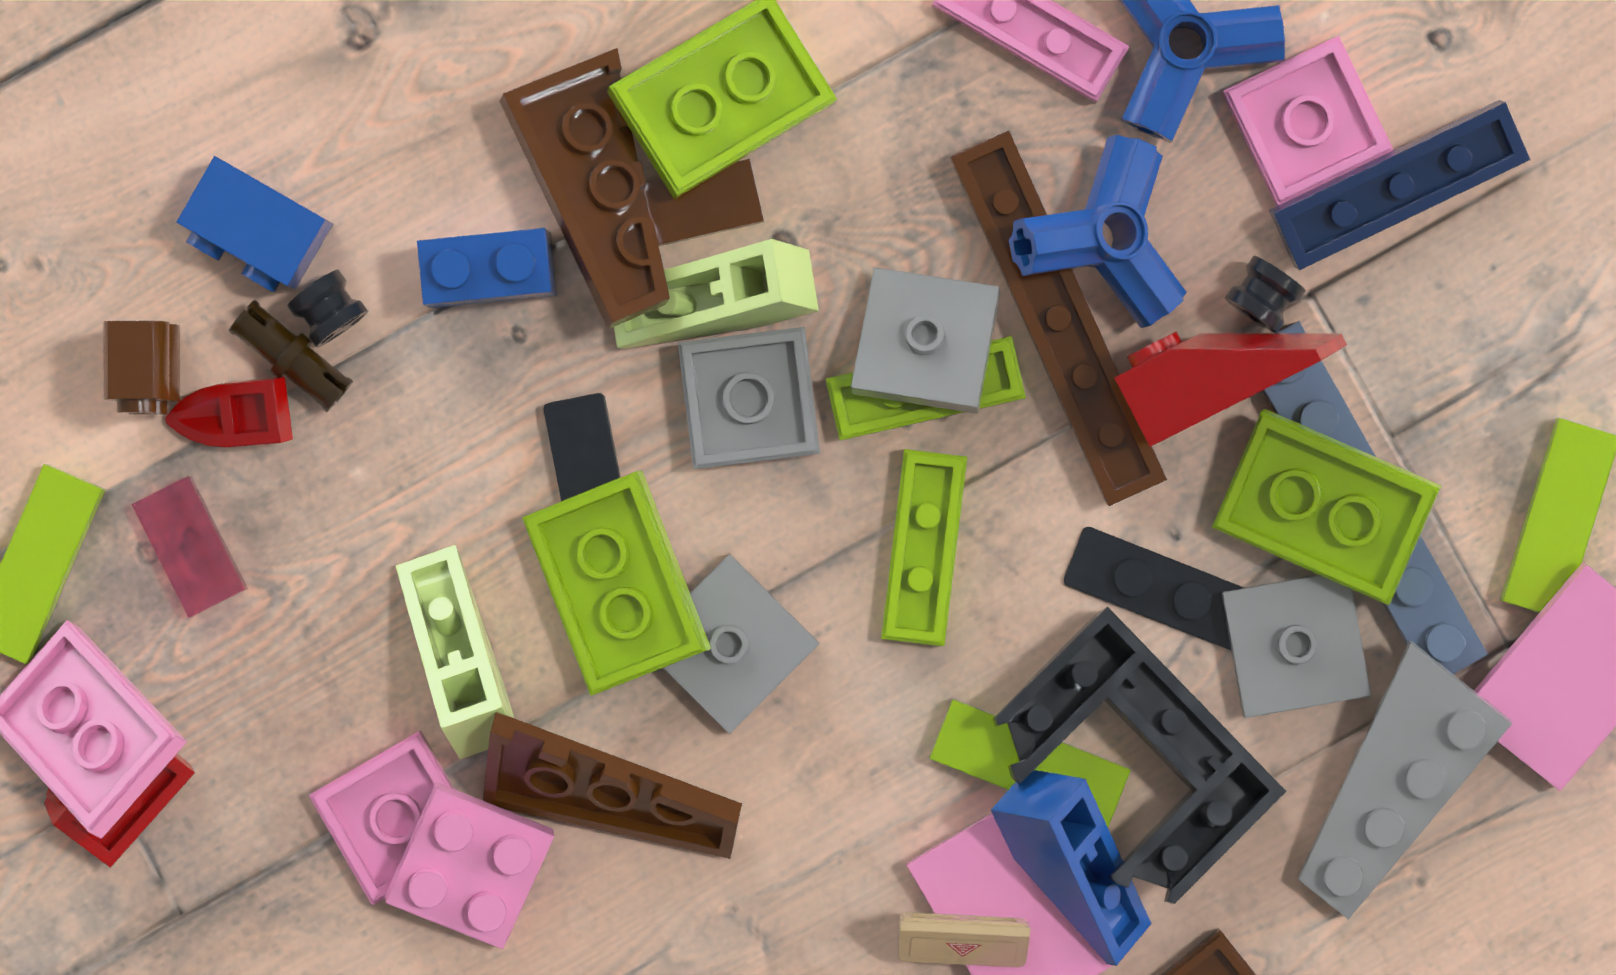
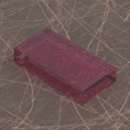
(190, 546)

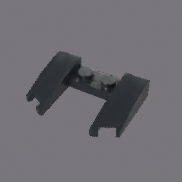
(1224, 779)

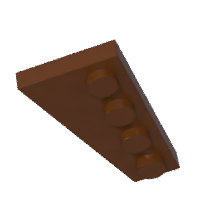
(592, 183)
(589, 788)

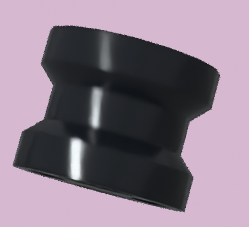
(1265, 294)
(327, 308)

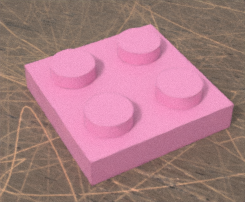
(469, 865)

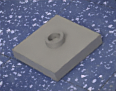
(925, 340)
(749, 398)
(751, 645)
(1295, 645)

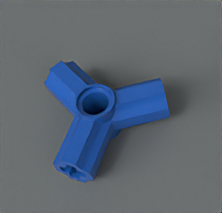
(1168, 81)
(1077, 240)

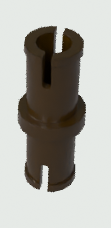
(290, 355)

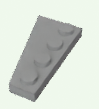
(1409, 765)

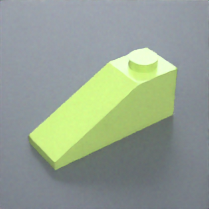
(728, 294)
(454, 649)

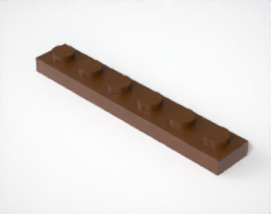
(1059, 325)

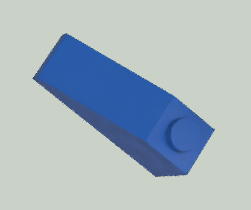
(1069, 854)

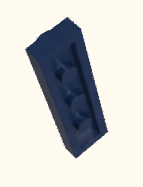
(1399, 184)

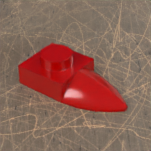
(235, 414)

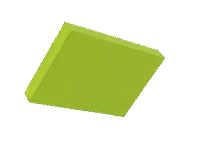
(721, 95)
(1326, 506)
(616, 583)

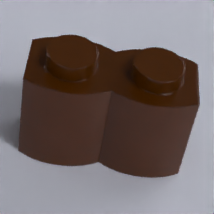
(141, 365)

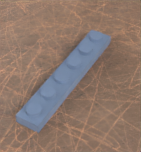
(1423, 603)

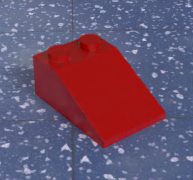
(1191, 380)

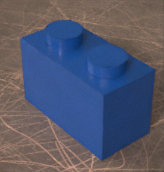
(253, 224)
(486, 268)

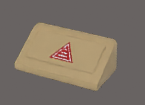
(963, 939)

